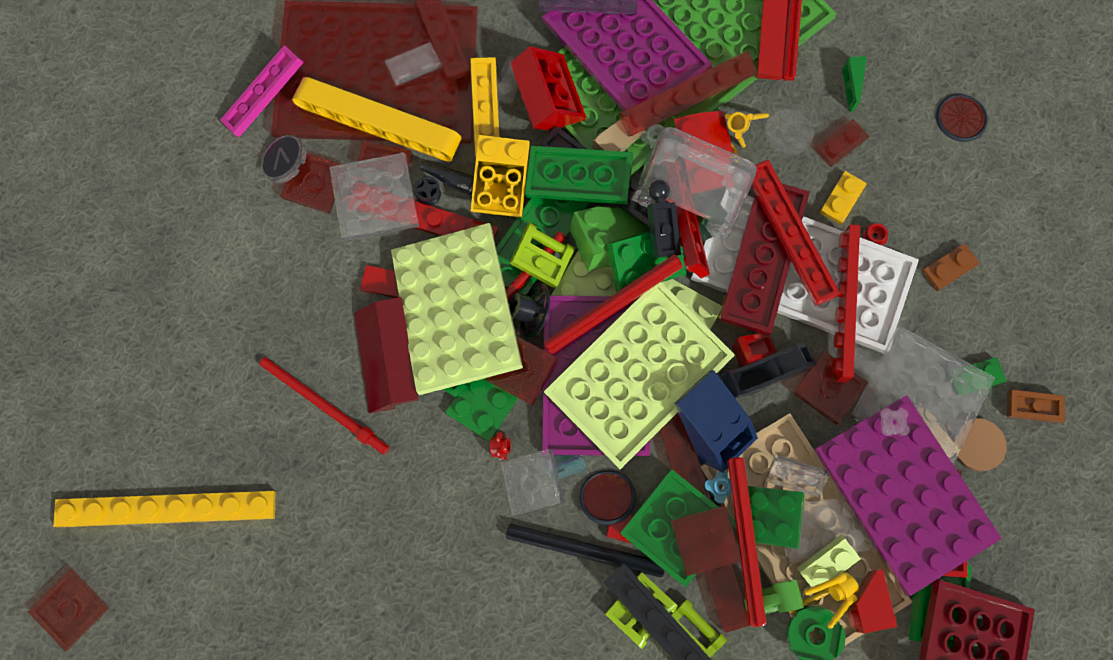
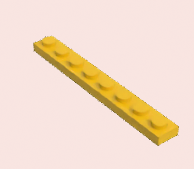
(164, 509)

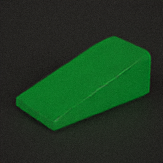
(853, 77)

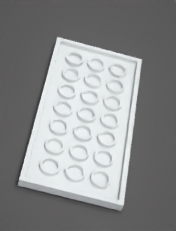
(881, 290)

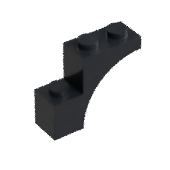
(769, 370)

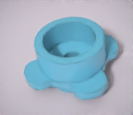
(713, 486)

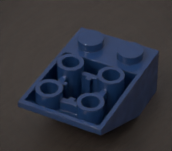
(715, 422)

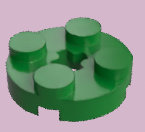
(800, 642)

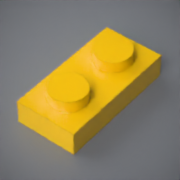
(843, 198)

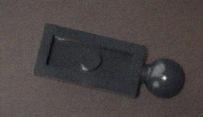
(663, 222)

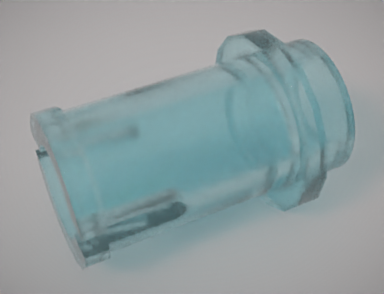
(571, 466)

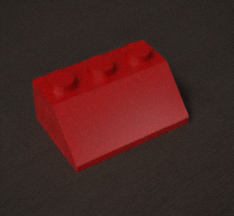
(547, 89)
(707, 127)

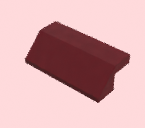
(385, 355)

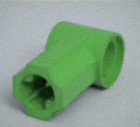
(781, 597)

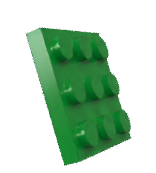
(652, 528)

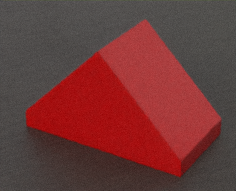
(752, 348)

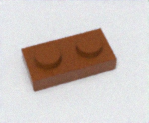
(950, 267)
(1036, 406)

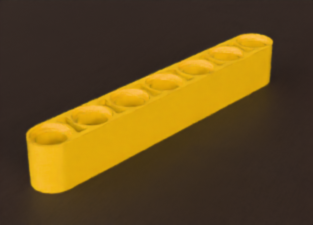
(377, 119)

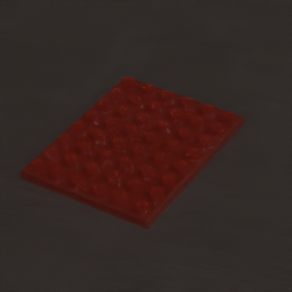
(348, 50)

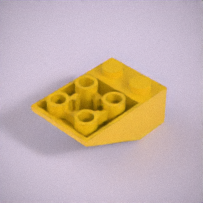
(500, 176)

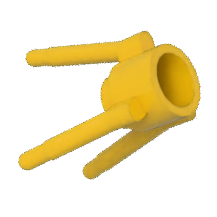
(740, 123)
(840, 588)

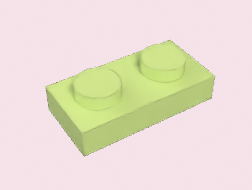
(829, 562)

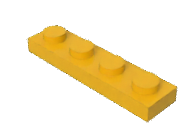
(484, 98)

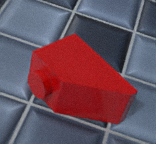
(873, 608)

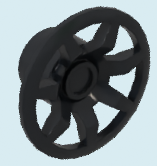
(527, 307)

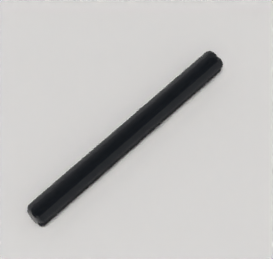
(583, 550)

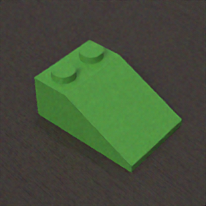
(596, 228)

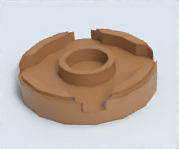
(983, 447)

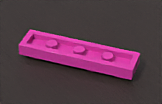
(261, 91)

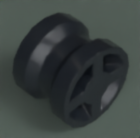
(427, 185)

